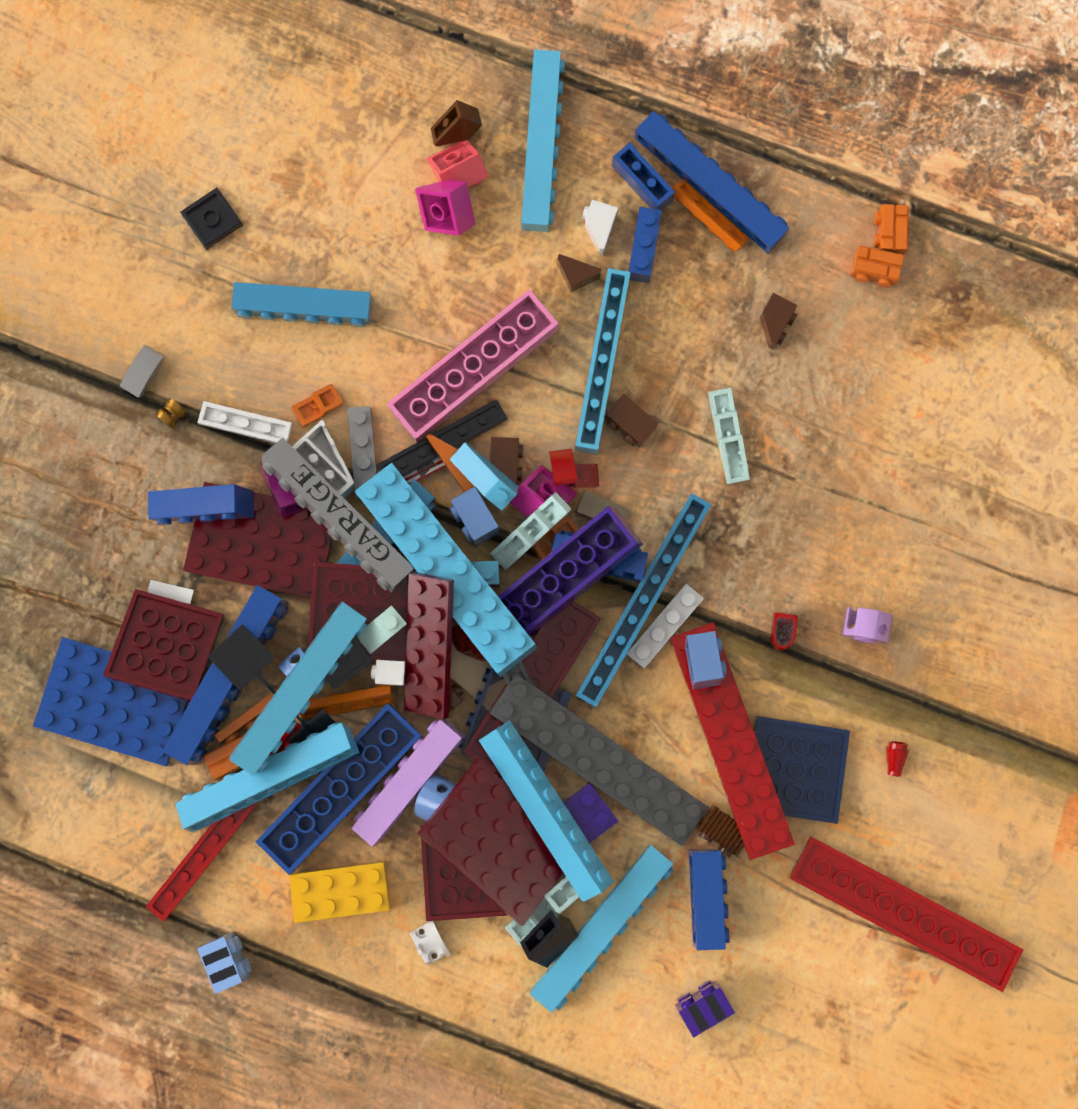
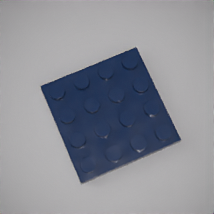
(804, 766)

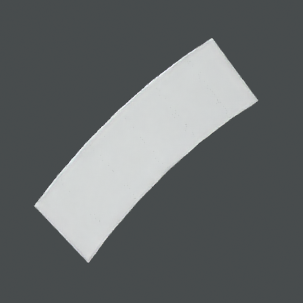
(170, 591)

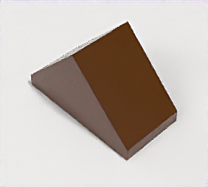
(577, 273)

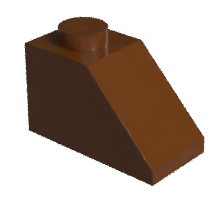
(456, 124)

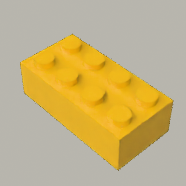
(340, 891)

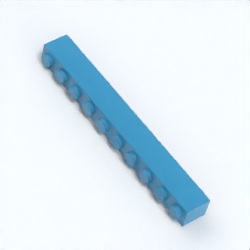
(643, 600)

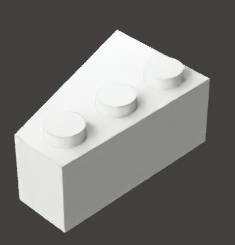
(321, 453)

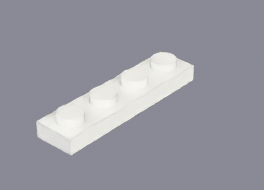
(244, 423)
(664, 626)

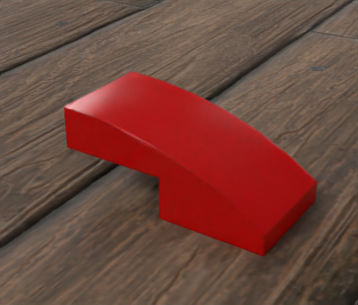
(563, 467)

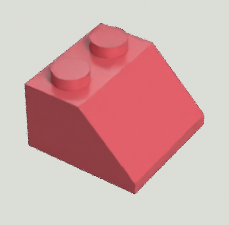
(458, 163)

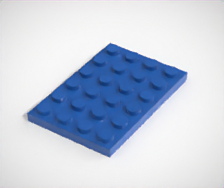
(103, 710)

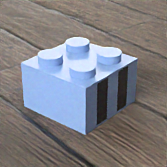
(224, 962)

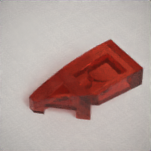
(586, 476)
(464, 644)

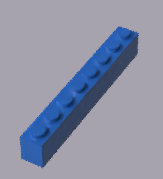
(711, 182)

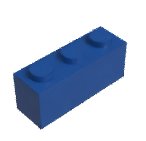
(642, 178)
(644, 244)

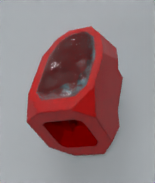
(783, 630)

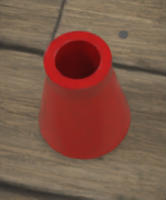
(896, 757)

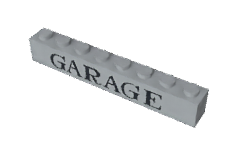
(336, 515)

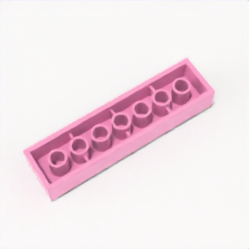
(473, 366)

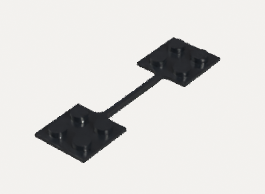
(243, 659)

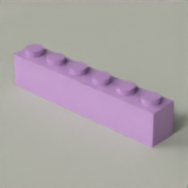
(406, 784)

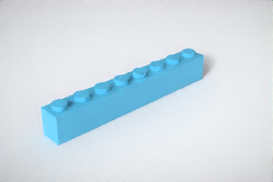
(541, 141)
(602, 361)
(297, 689)
(281, 772)
(546, 811)
(601, 928)

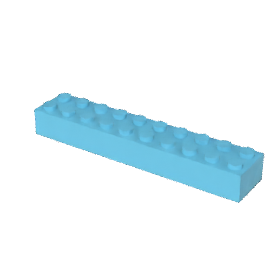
(436, 554)

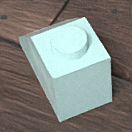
(381, 629)

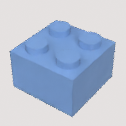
(475, 516)
(704, 660)

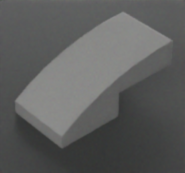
(141, 371)

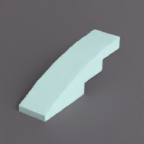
(728, 435)
(530, 531)
(556, 899)

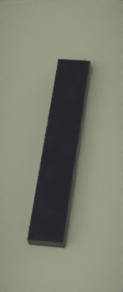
(453, 434)

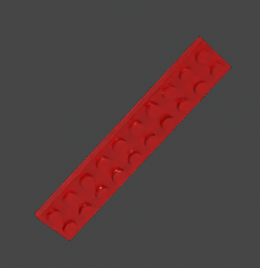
(737, 757)
(906, 914)

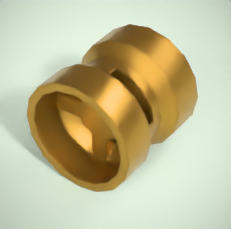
(175, 409)

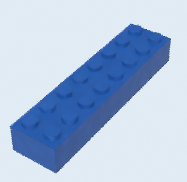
(216, 691)
(338, 790)

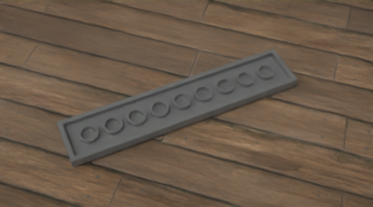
(599, 760)

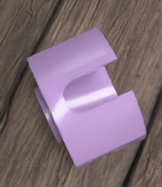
(870, 625)

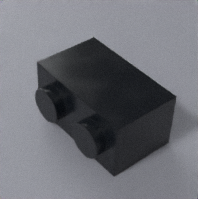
(549, 938)

